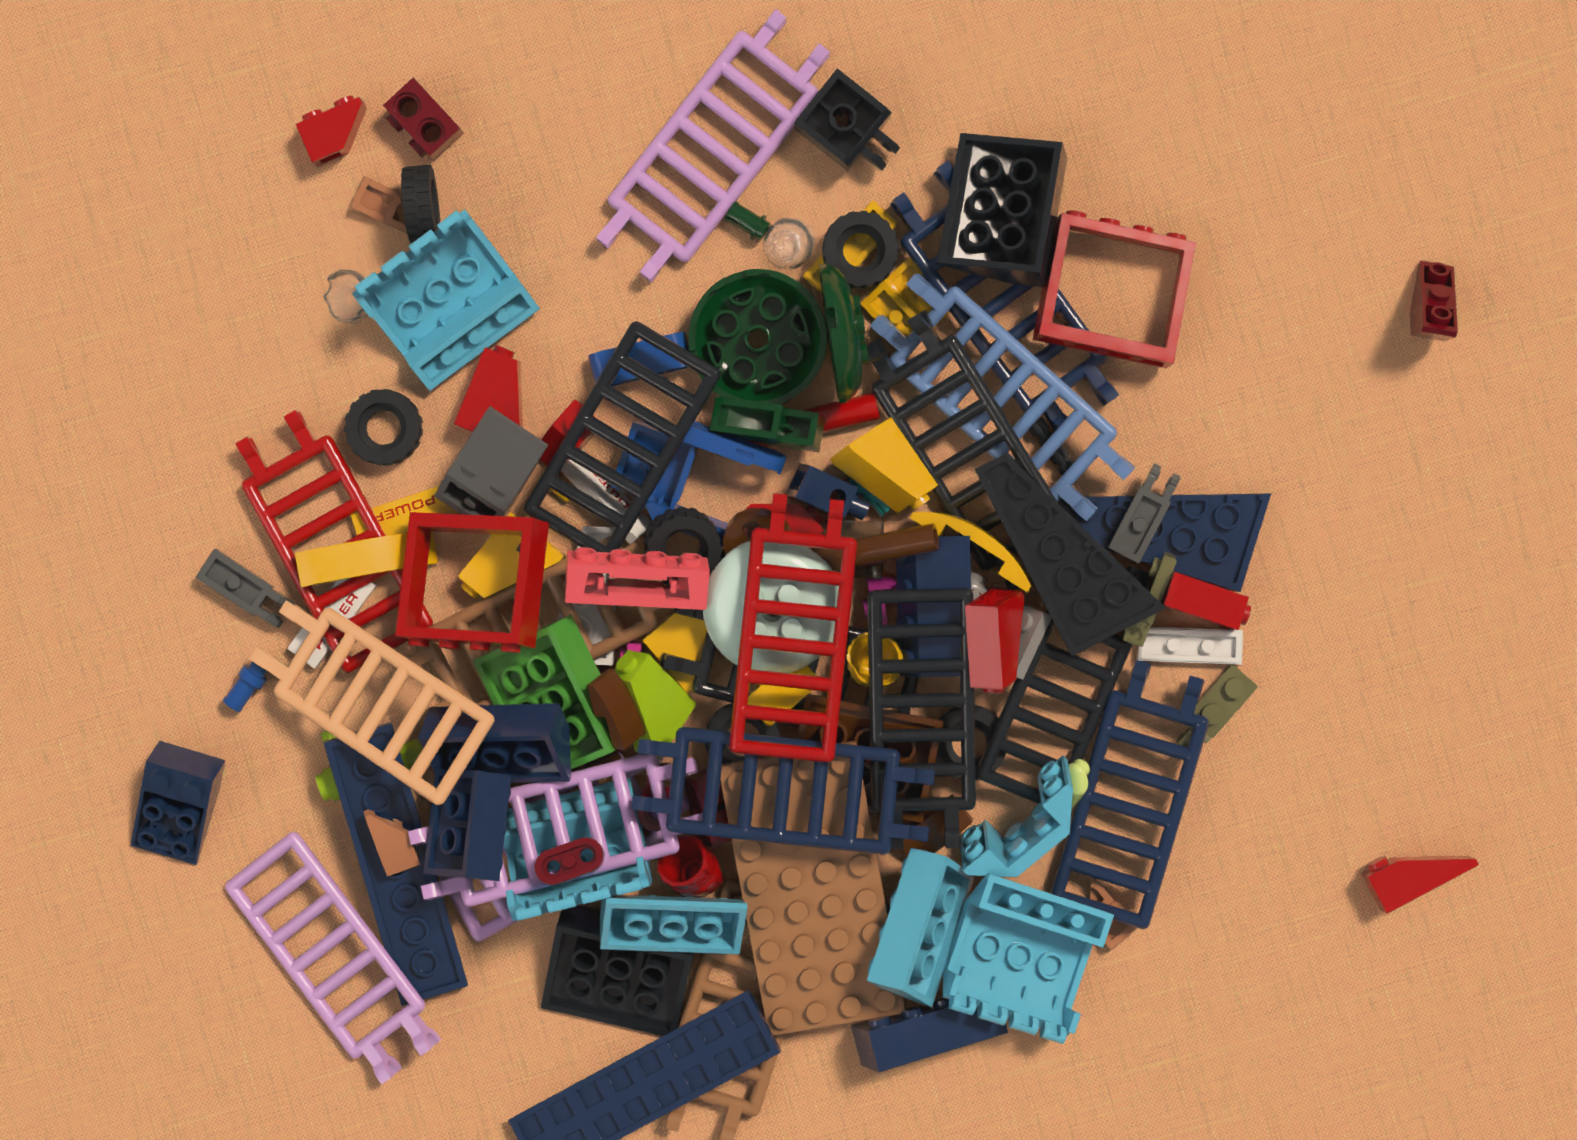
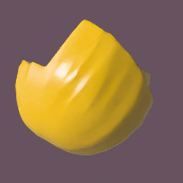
(858, 659)

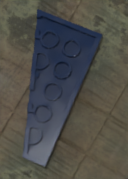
(1206, 533)

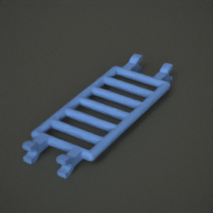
(1030, 364)

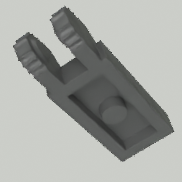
(1142, 517)
(240, 586)

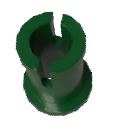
(747, 221)

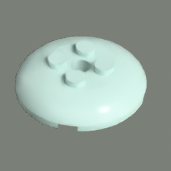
(727, 597)

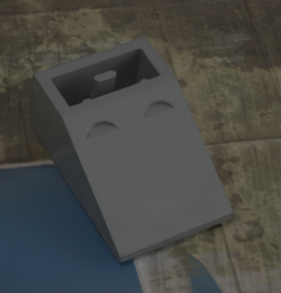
(491, 467)

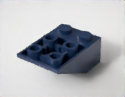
(176, 801)

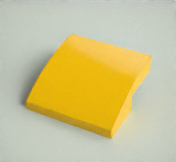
(896, 299)

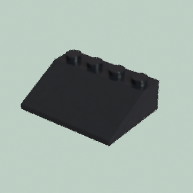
(1003, 208)
(613, 985)

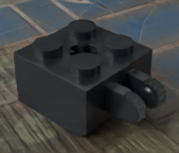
(865, 122)

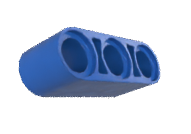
(644, 354)

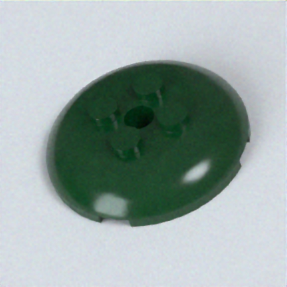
(765, 303)
(844, 331)

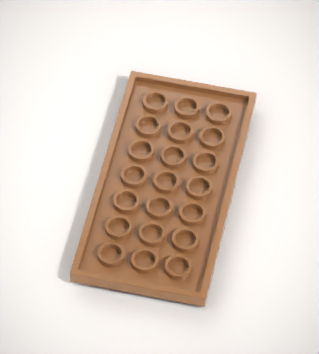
(810, 908)

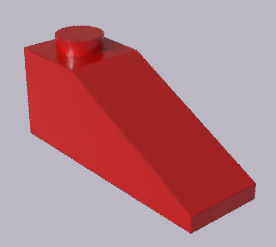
(1406, 878)

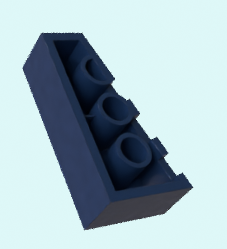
(918, 1034)

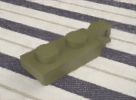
(1161, 572)
(1221, 702)

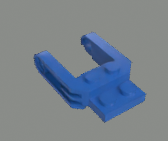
(676, 475)

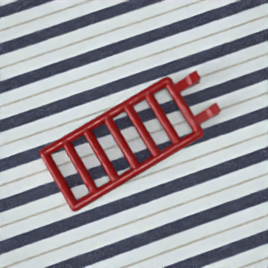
(283, 544)
(835, 649)

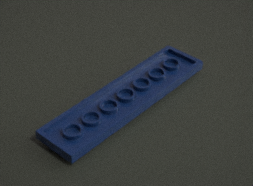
(411, 928)

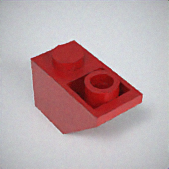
(331, 132)

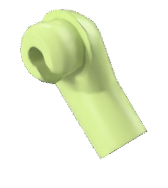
(1079, 770)

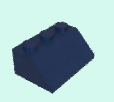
(469, 827)

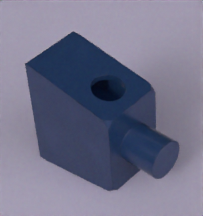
(815, 487)

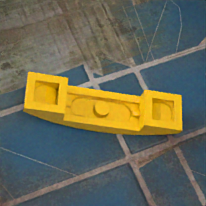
(355, 559)
(1012, 568)

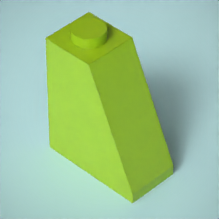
(657, 696)

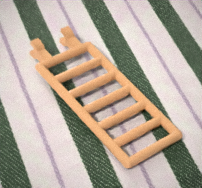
(405, 669)

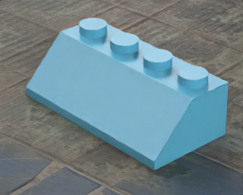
(672, 924)
(920, 926)

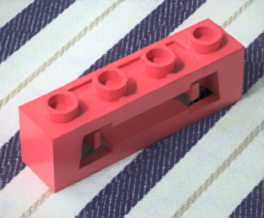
(686, 574)

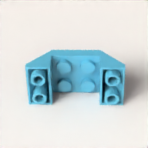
(1025, 842)

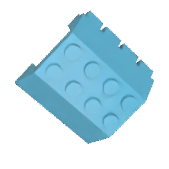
(445, 298)
(580, 890)
(1021, 957)

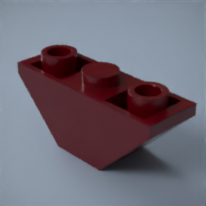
(1434, 302)

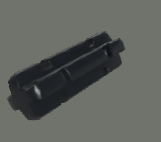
(1060, 457)

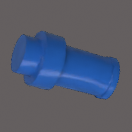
(250, 679)

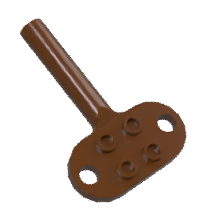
(869, 549)

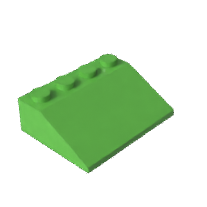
(552, 674)

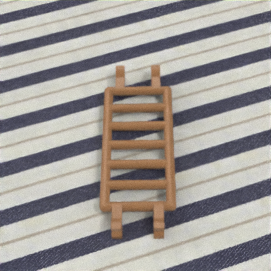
(490, 605)
(760, 1075)

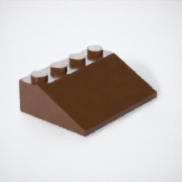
(855, 725)

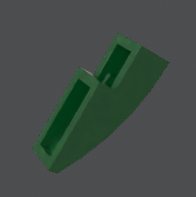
(768, 424)

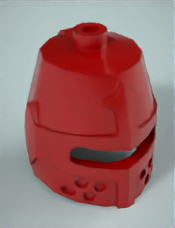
(692, 869)

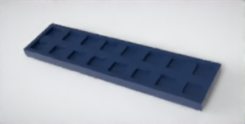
(655, 1077)

